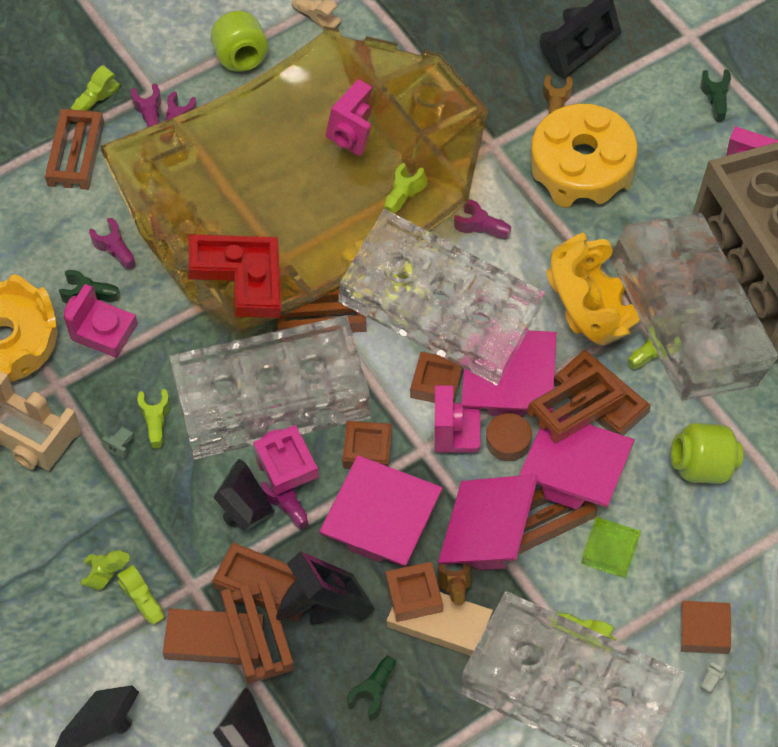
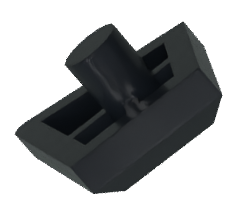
(242, 498)
(100, 717)
(243, 724)

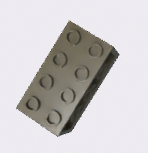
(742, 212)

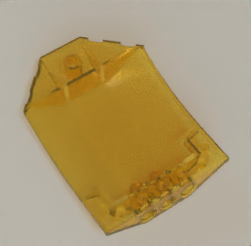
(267, 170)

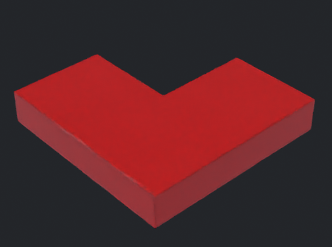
(246, 261)

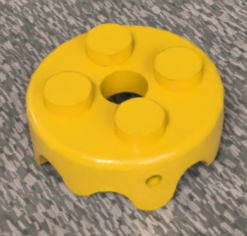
(578, 175)
(588, 294)
(34, 326)

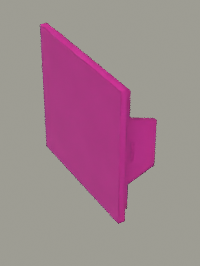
(524, 380)
(579, 466)
(380, 511)
(488, 521)

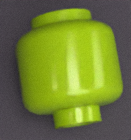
(239, 41)
(706, 453)

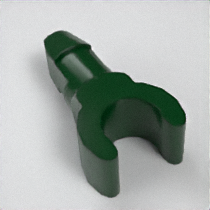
(717, 93)
(103, 291)
(373, 687)

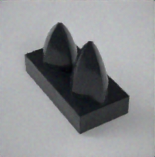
(581, 36)
(323, 588)

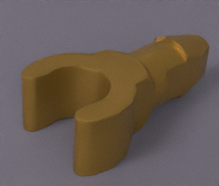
(557, 96)
(455, 582)

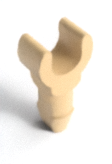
(319, 11)

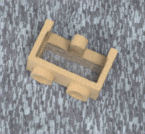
(31, 428)

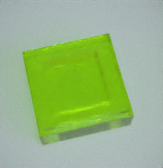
(611, 547)

